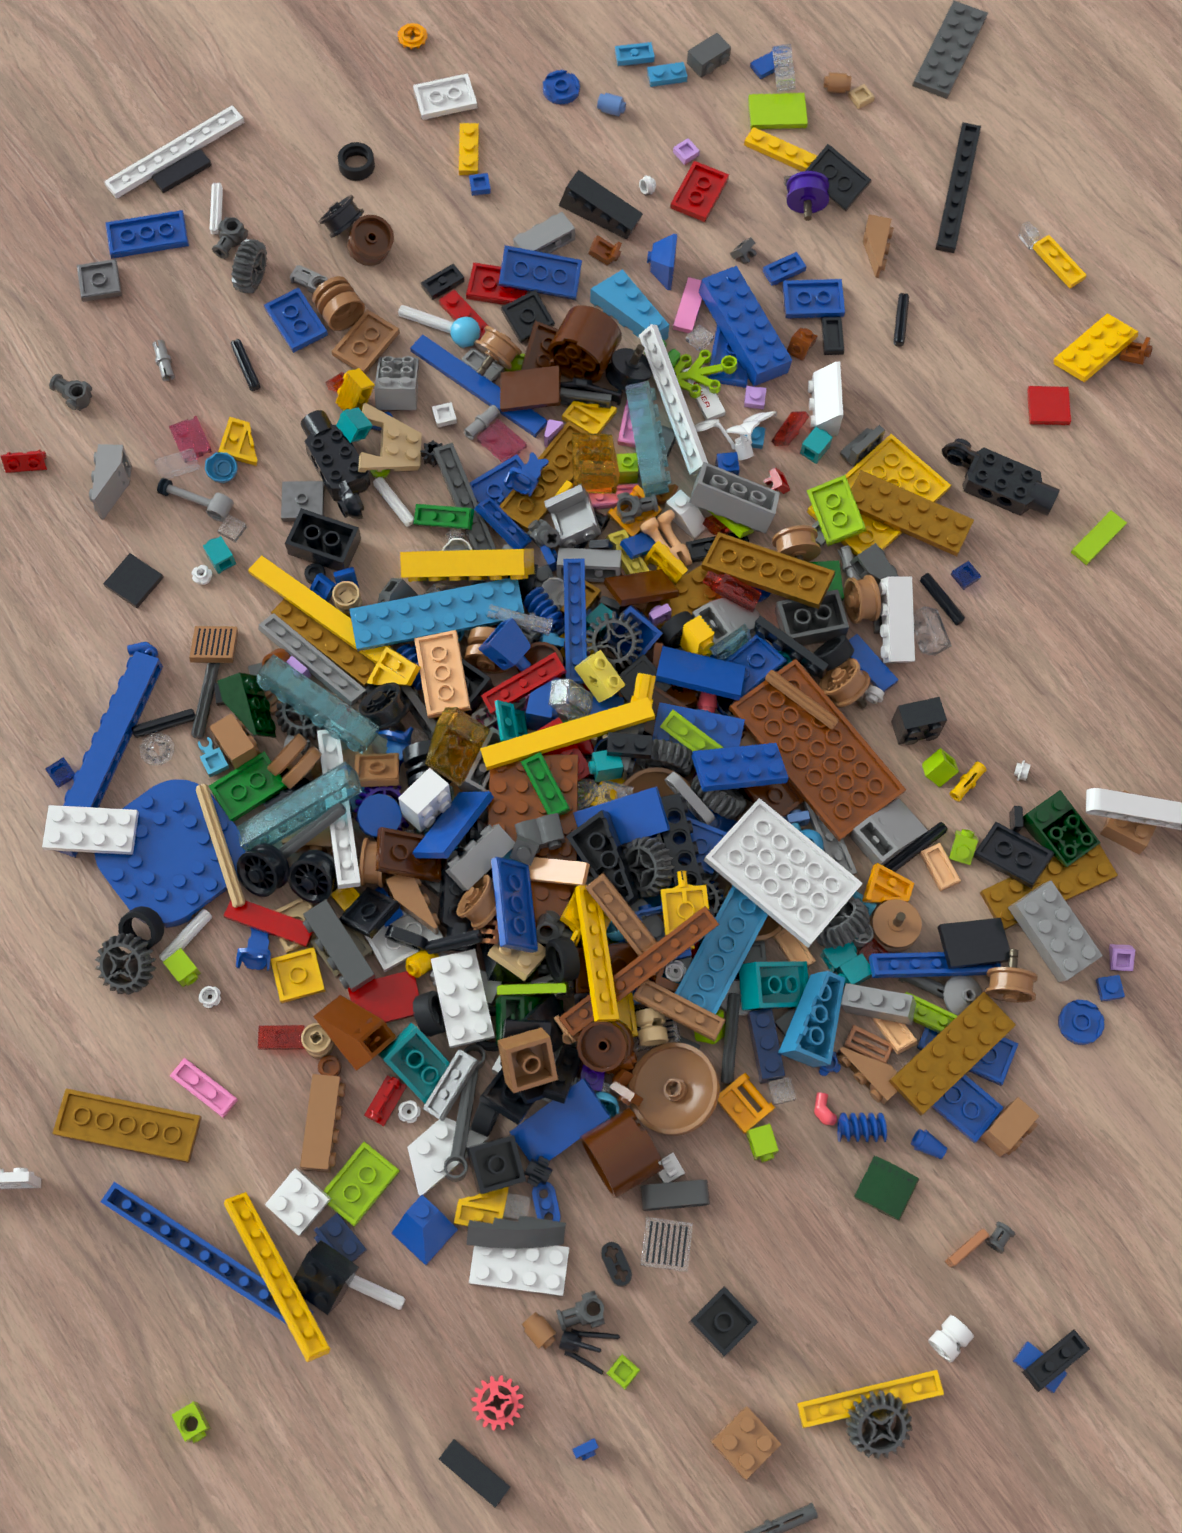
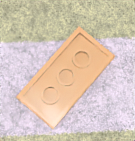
(442, 673)

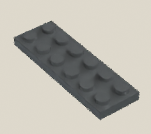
(950, 49)

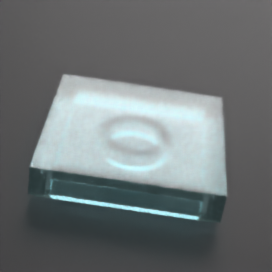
(731, 643)

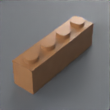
(322, 1123)

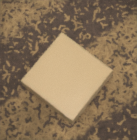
(861, 96)

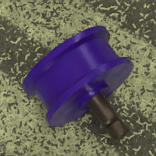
(807, 193)

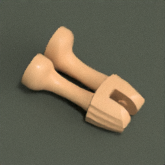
(663, 523)

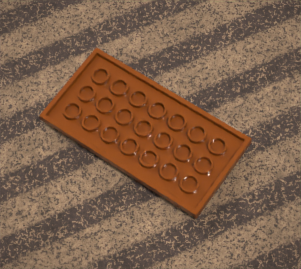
(826, 766)
(518, 802)

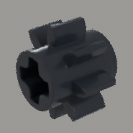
(428, 453)
(538, 1171)

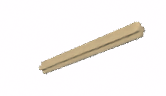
(220, 845)

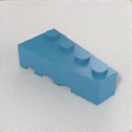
(627, 304)
(815, 1021)

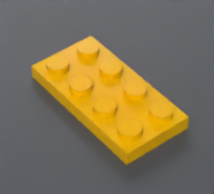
(1095, 347)

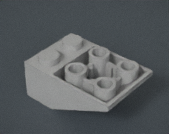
(397, 383)
(109, 478)
(726, 617)
(887, 832)

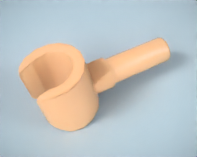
(566, 1037)

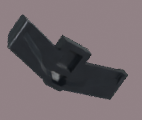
(587, 385)

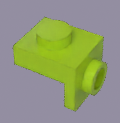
(963, 846)

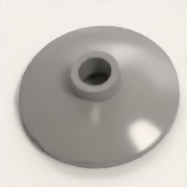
(956, 990)

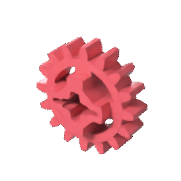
(500, 1414)

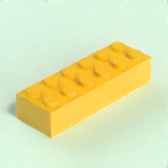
(464, 563)

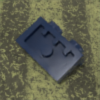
(340, 1238)

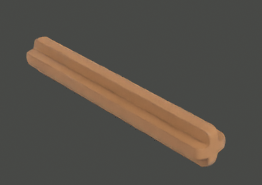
(801, 699)

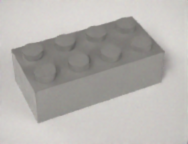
(734, 497)
(1055, 931)

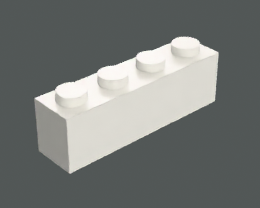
(897, 620)

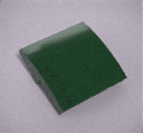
(886, 1188)

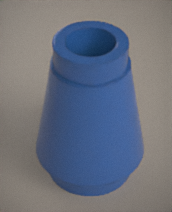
(928, 1144)

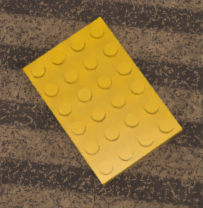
(901, 467)

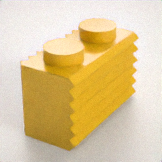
(354, 390)
(697, 637)

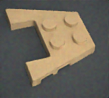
(399, 444)

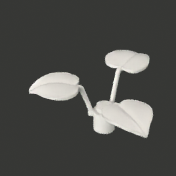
(743, 443)

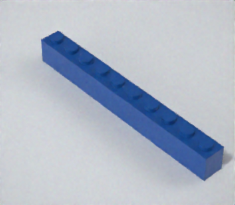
(114, 733)
(191, 1247)

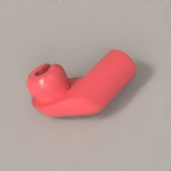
(822, 1112)

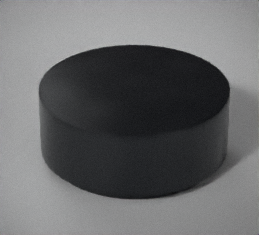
(312, 570)

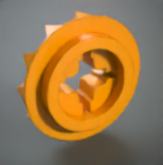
(407, 31)

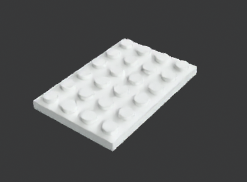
(783, 872)

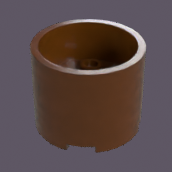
(585, 343)
(621, 1152)

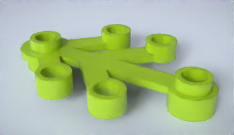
(698, 374)

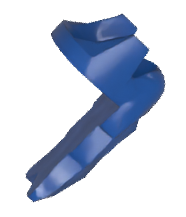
(526, 479)
(397, 741)
(257, 953)

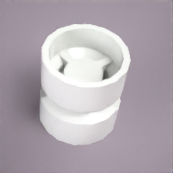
(951, 1338)

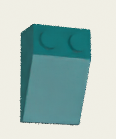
(772, 984)
(415, 1061)

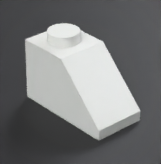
(686, 514)

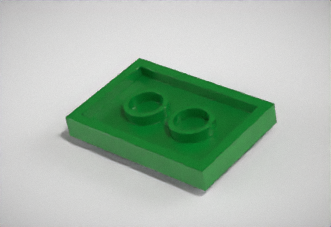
(247, 787)

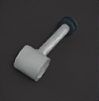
(218, 506)

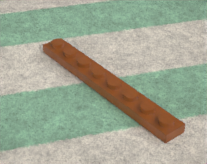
(645, 966)

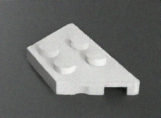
(431, 1151)

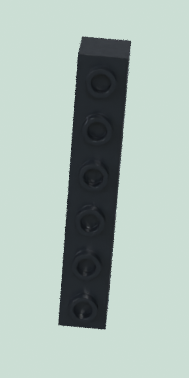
(677, 807)

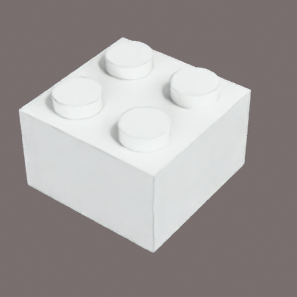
(425, 800)

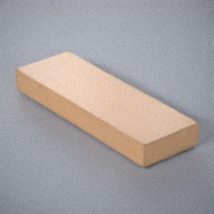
(559, 871)

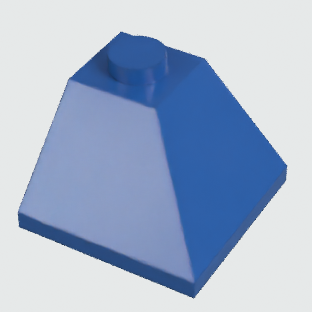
(663, 260)
(649, 634)
(424, 1230)

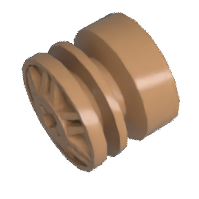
(338, 303)

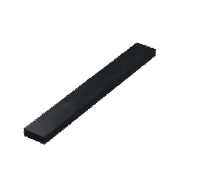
(958, 188)

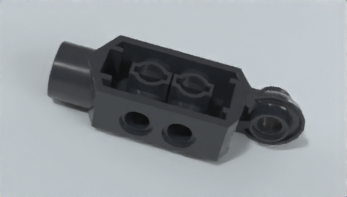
(335, 463)
(1001, 479)
(451, 893)

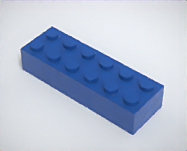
(745, 326)

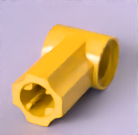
(643, 687)

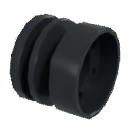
(414, 760)

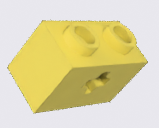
(599, 676)

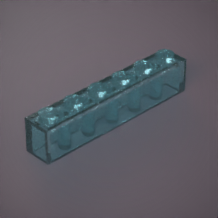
(647, 438)
(317, 704)
(300, 807)

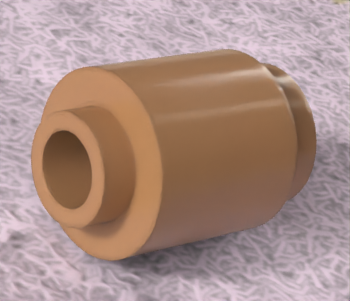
(837, 82)
(539, 1331)

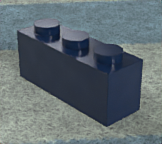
(765, 1045)

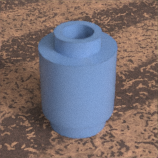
(611, 104)

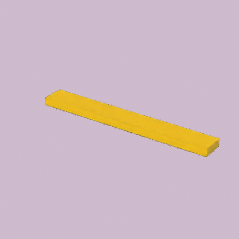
(309, 603)
(567, 733)
(277, 1277)

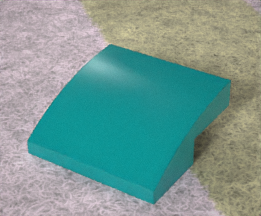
(510, 721)

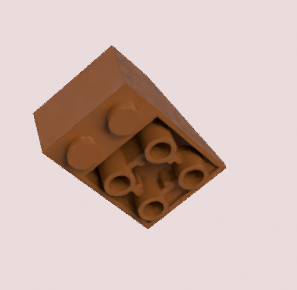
(354, 1030)

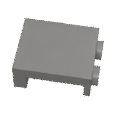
(573, 517)

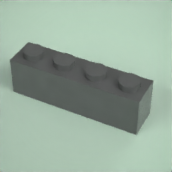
(339, 946)

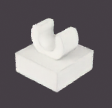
(672, 1169)

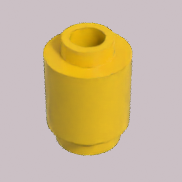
(420, 963)

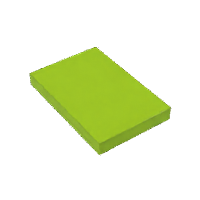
(777, 111)
(836, 510)
(533, 988)
(360, 1183)

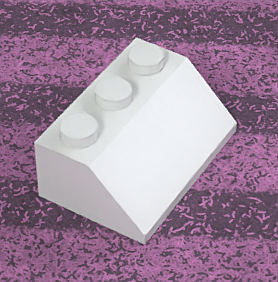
(826, 399)

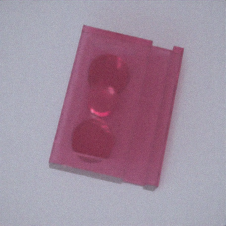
(190, 435)
(501, 441)

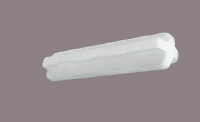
(216, 208)
(425, 318)
(393, 501)
(187, 934)
(377, 1292)

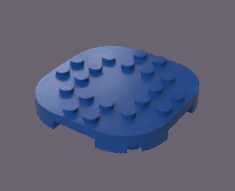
(172, 855)

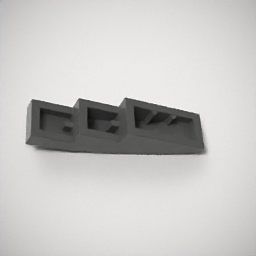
(524, 1233)

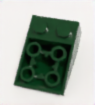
(248, 703)
(1060, 829)
(514, 1008)

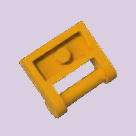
(634, 528)
(739, 1108)

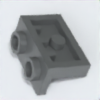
(862, 445)

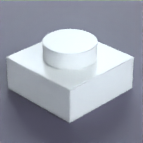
(444, 414)

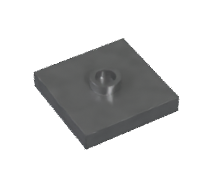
(99, 280)
(301, 494)

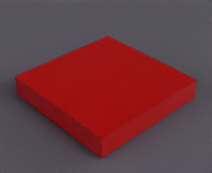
(1049, 405)

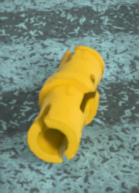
(969, 779)

